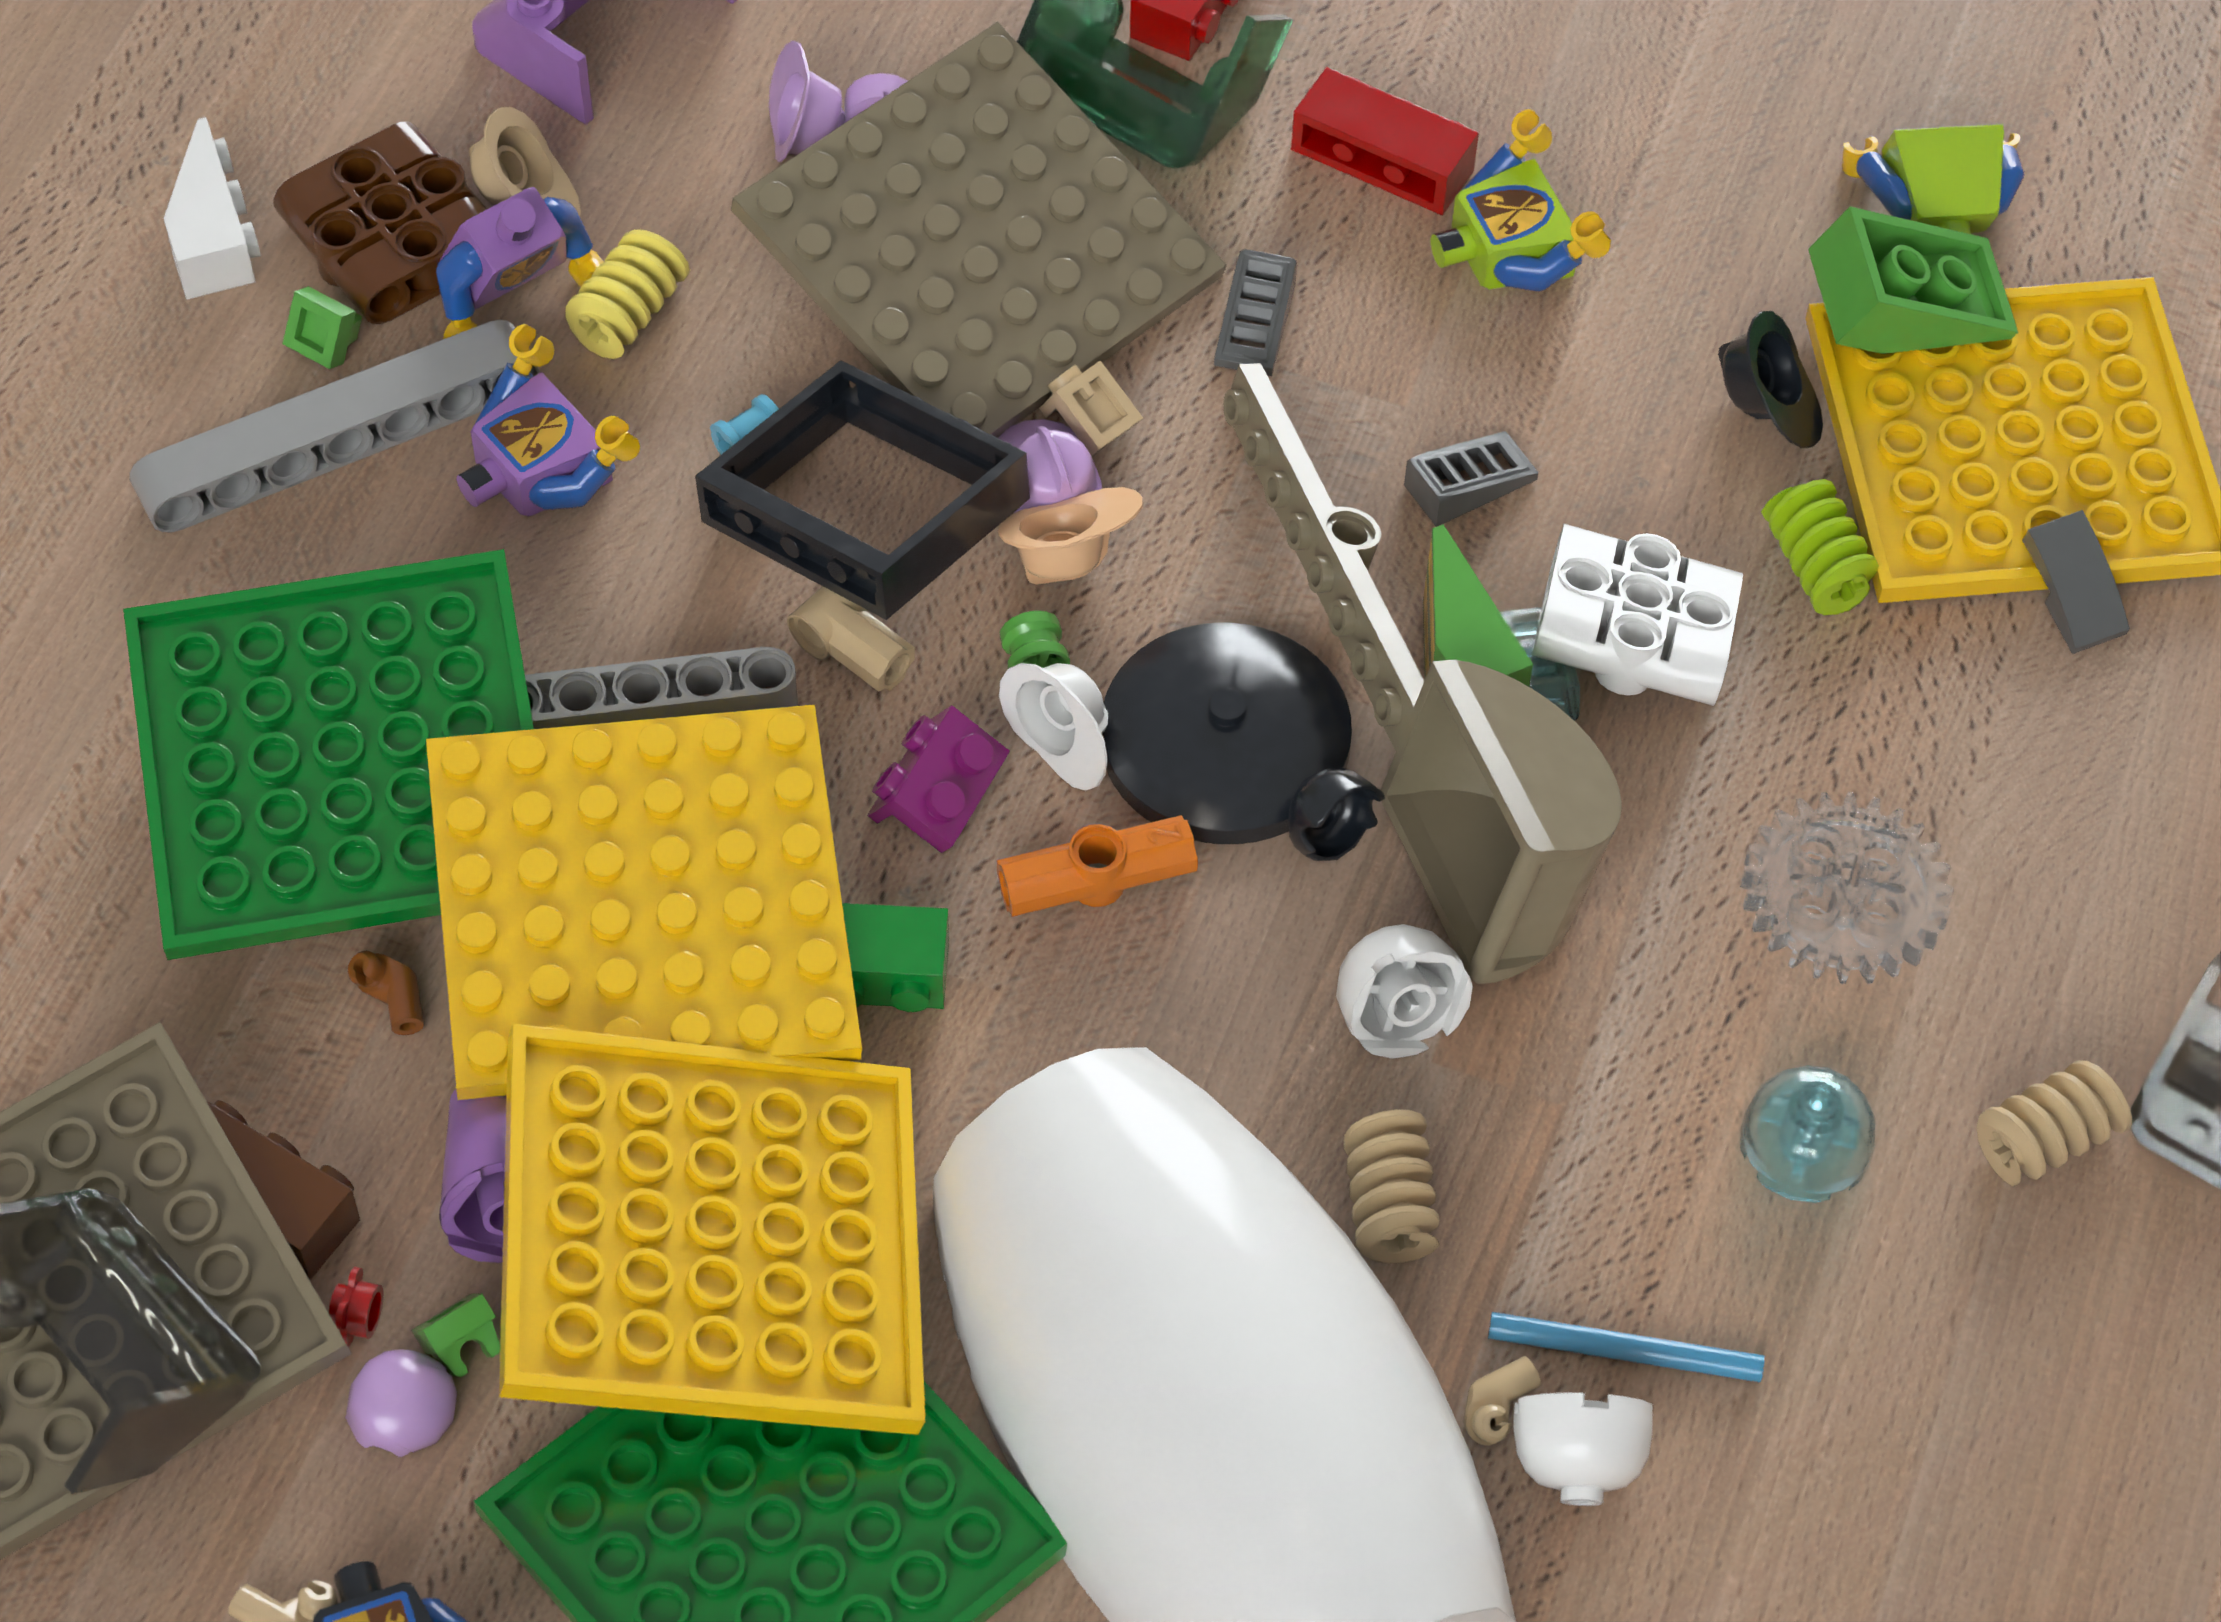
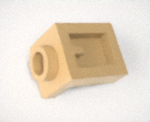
(1092, 406)

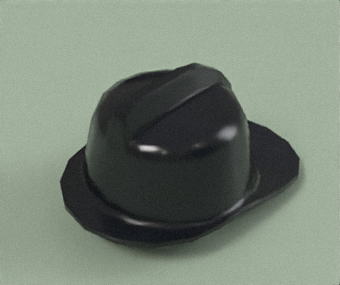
(1770, 381)

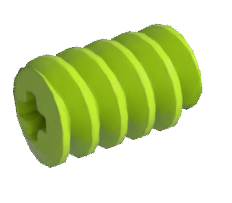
(1821, 545)

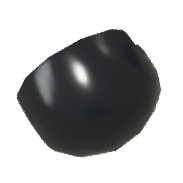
(1332, 813)

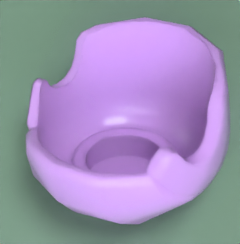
(401, 1402)

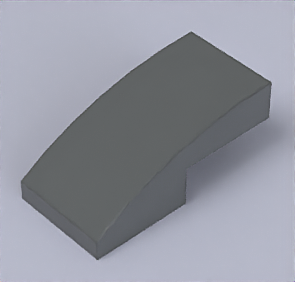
(2080, 582)

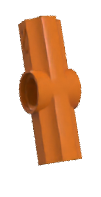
(1130, 856)

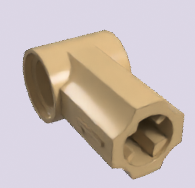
(852, 636)

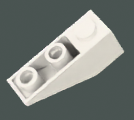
(203, 220)

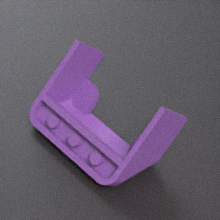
(520, 41)

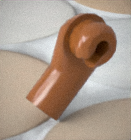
(391, 984)

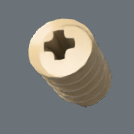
(2052, 1121)
(1391, 1186)

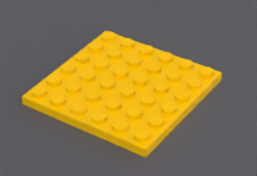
(1991, 438)
(641, 887)
(710, 1232)

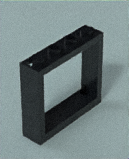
(738, 506)

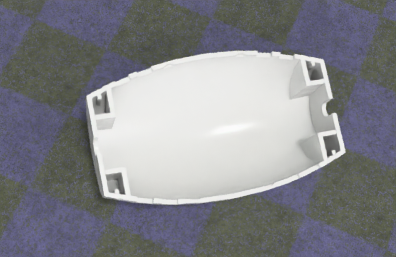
(1201, 1365)

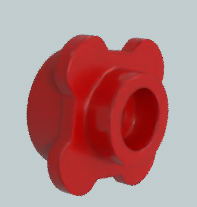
(356, 1307)

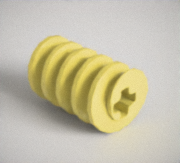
(625, 292)

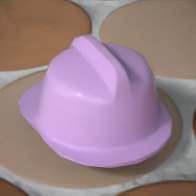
(801, 104)
(1055, 461)

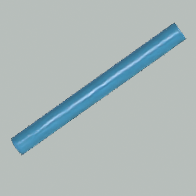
(1626, 1347)

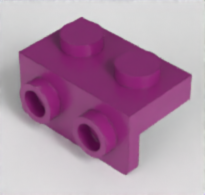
(939, 777)

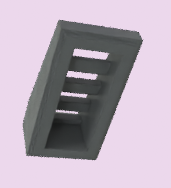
(1261, 278)
(1446, 503)

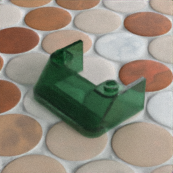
(1137, 95)

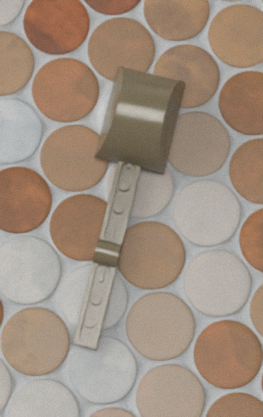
(1487, 777)

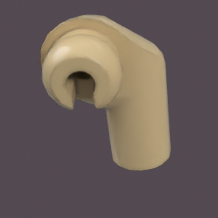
(1490, 1400)
(256, 1606)

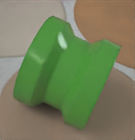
(1034, 639)

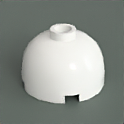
(1402, 990)
(1582, 1443)

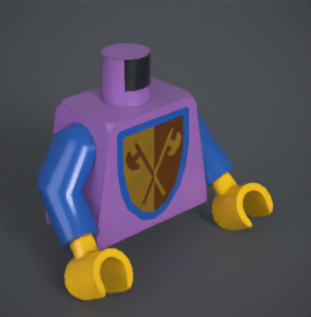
(507, 250)
(537, 442)

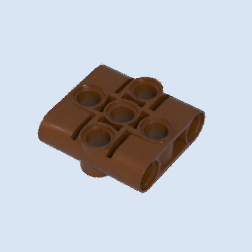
(380, 218)

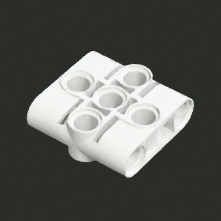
(1638, 614)

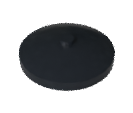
(1223, 729)

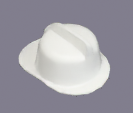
(1059, 717)

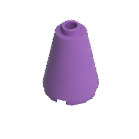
(475, 1177)

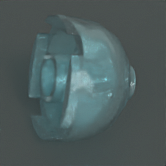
(1808, 1133)

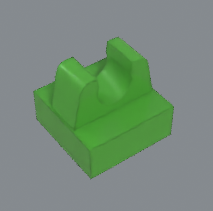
(320, 327)
(454, 1326)

